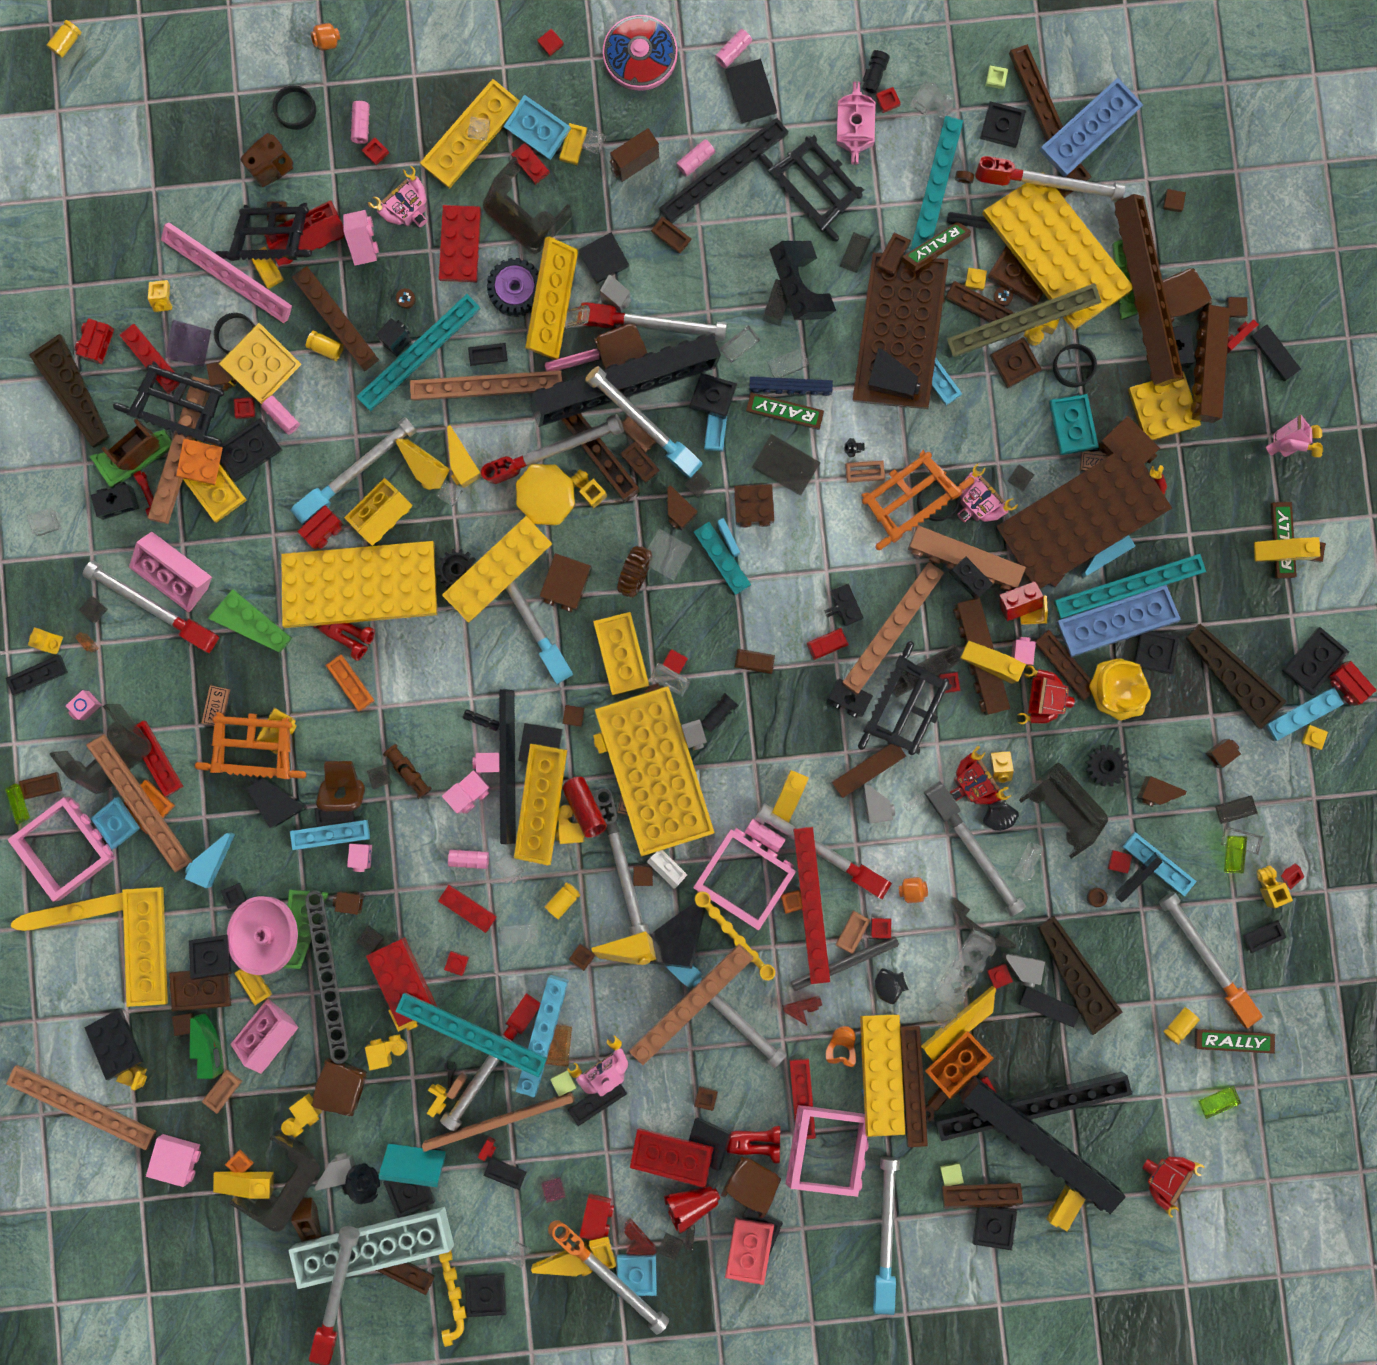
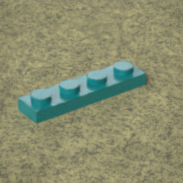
(722, 558)

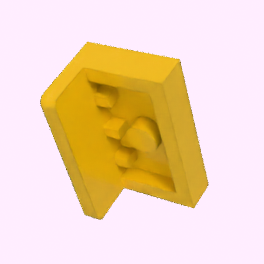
(272, 734)

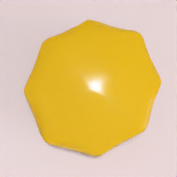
(545, 494)
(1120, 689)

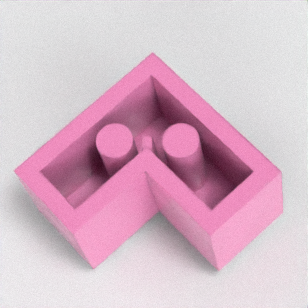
(359, 233)
(464, 794)

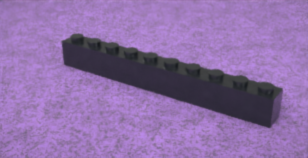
(1040, 1104)
(1042, 1145)

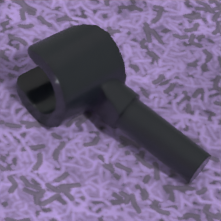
(450, 1073)

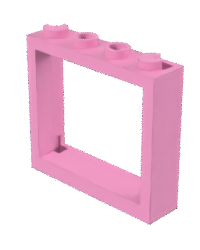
(769, 855)
(36, 866)
(798, 1148)

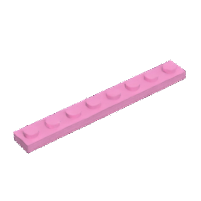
(226, 272)

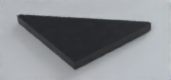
(678, 938)

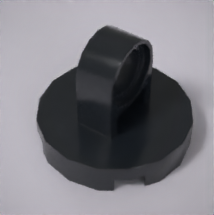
(361, 1184)

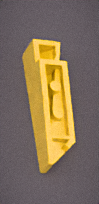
(964, 1022)

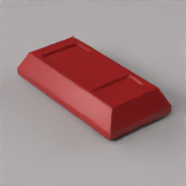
(827, 643)

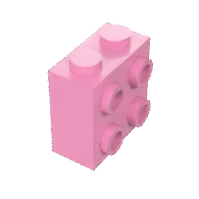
(173, 1160)

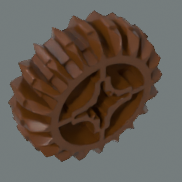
(634, 571)

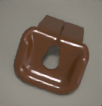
(340, 775)

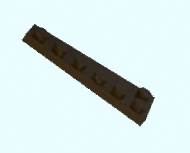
(65, 379)
(1244, 685)
(1084, 986)

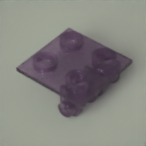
(188, 343)

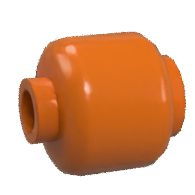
(325, 36)
(913, 890)

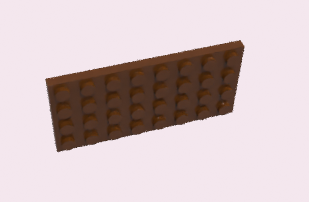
(905, 322)
(1084, 516)

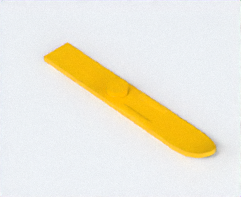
(69, 912)

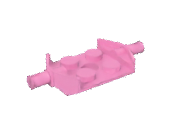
(855, 136)

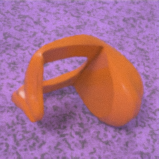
(845, 1037)

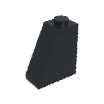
(893, 377)
(274, 802)

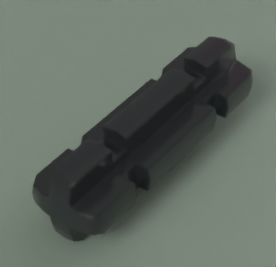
(481, 720)

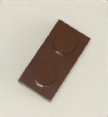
(640, 462)

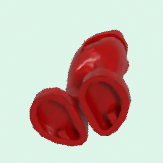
(357, 649)
(740, 1143)

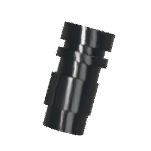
(873, 75)
(717, 715)

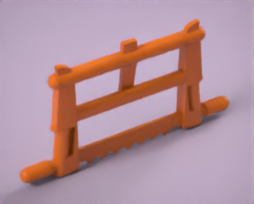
(894, 532)
(283, 747)

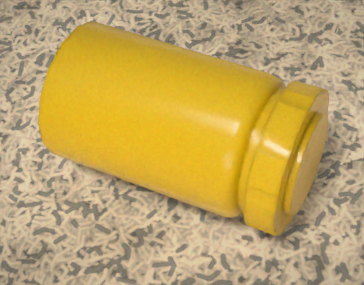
(64, 38)
(324, 345)
(562, 900)
(1181, 1026)

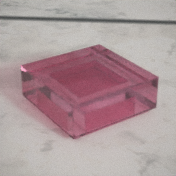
(553, 1189)

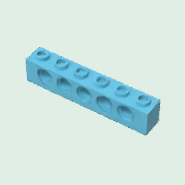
(544, 1030)

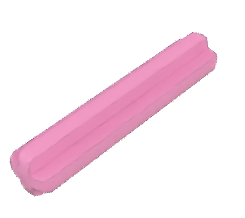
(573, 360)

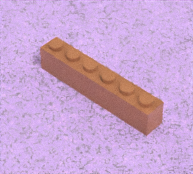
(951, 552)

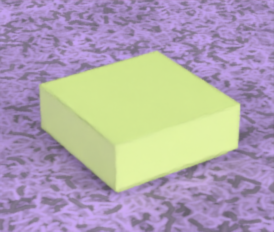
(996, 77)
(563, 1083)
(951, 1174)

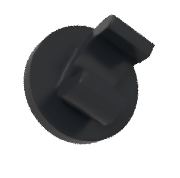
(852, 447)

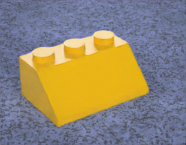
(378, 511)

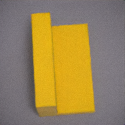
(1065, 1208)

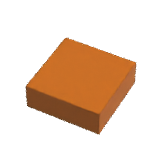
(791, 901)
(239, 1162)

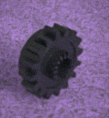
(450, 562)
(1116, 761)

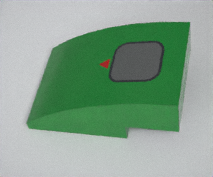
(205, 1047)

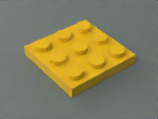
(260, 363)
(1163, 409)

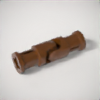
(408, 773)

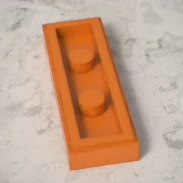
(350, 683)

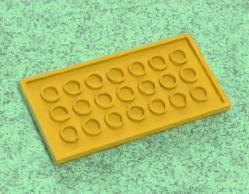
(1056, 247)
(358, 584)
(654, 771)

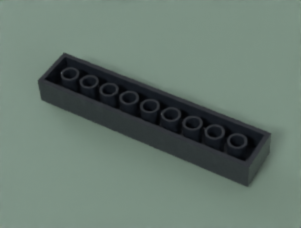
(629, 378)

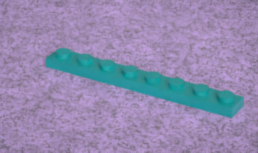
(937, 181)
(418, 352)
(1129, 586)
(471, 1034)

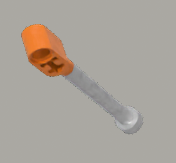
(1237, 999)
(657, 1321)

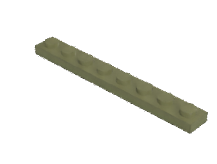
(1024, 320)

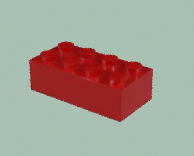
(399, 974)

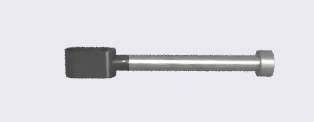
(948, 810)
(622, 865)

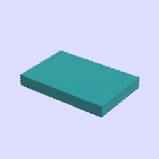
(1073, 424)
(412, 1165)

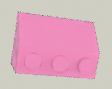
(263, 1036)

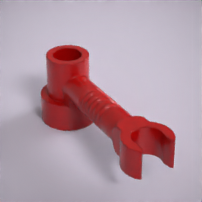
(142, 480)

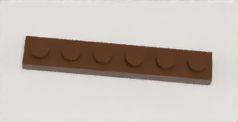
(1036, 91)
(913, 1087)

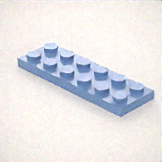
(1091, 127)
(1118, 621)

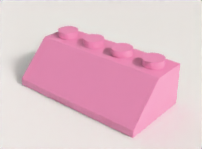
(169, 571)

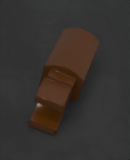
(935, 1103)

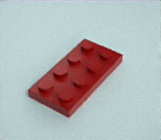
(459, 243)
(671, 1157)

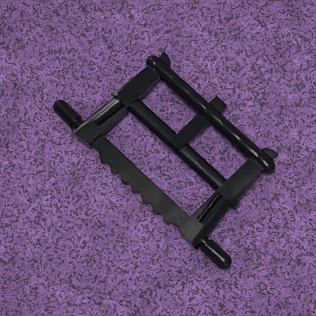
(795, 156)
(294, 231)
(146, 389)
(923, 675)

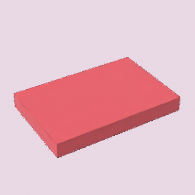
(749, 1251)

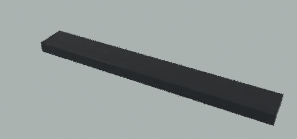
(723, 170)
(507, 766)

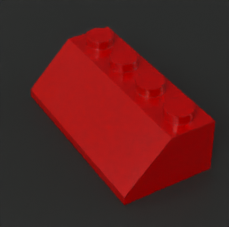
(320, 228)

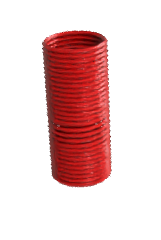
(584, 807)

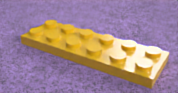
(455, 150)
(551, 298)
(497, 569)
(540, 804)
(145, 946)
(882, 1075)

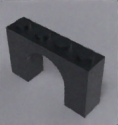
(803, 303)

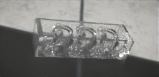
(976, 941)

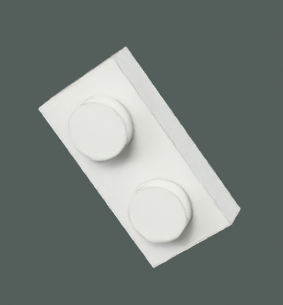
(667, 868)

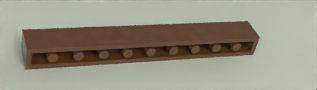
(1148, 290)

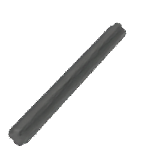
(850, 961)

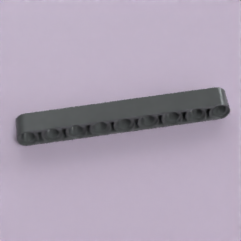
(331, 985)

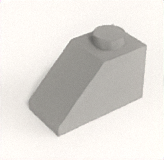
(615, 294)
(694, 735)
(877, 806)
(1026, 969)
(336, 1171)

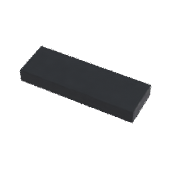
(1275, 352)
(36, 675)
(1138, 877)
(1049, 1006)
(594, 1104)

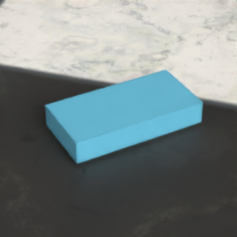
(715, 433)
(728, 538)

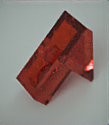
(797, 1008)
(642, 1244)

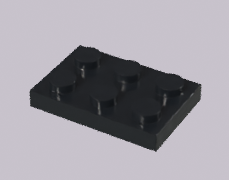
(114, 1044)

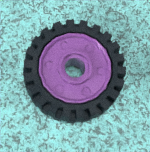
(504, 277)

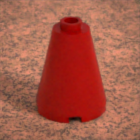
(690, 1206)

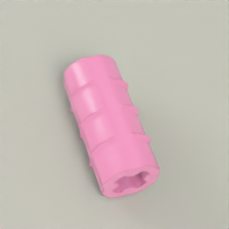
(733, 48)
(360, 122)
(695, 158)
(280, 415)
(765, 835)
(468, 859)

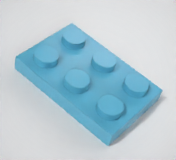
(537, 127)

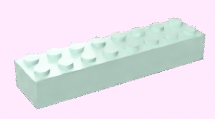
(377, 1247)

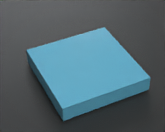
(115, 823)
(638, 1273)

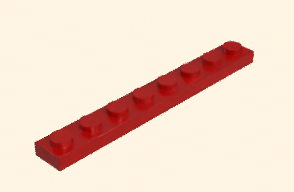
(811, 905)

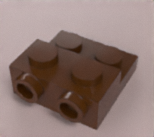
(754, 505)

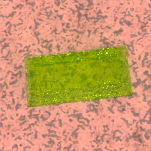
(17, 803)
(1235, 854)
(1219, 1102)

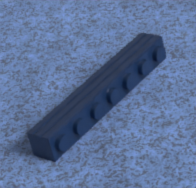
(791, 386)

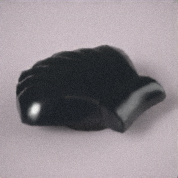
(1000, 816)
(890, 985)

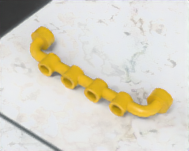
(703, 899)
(454, 1295)

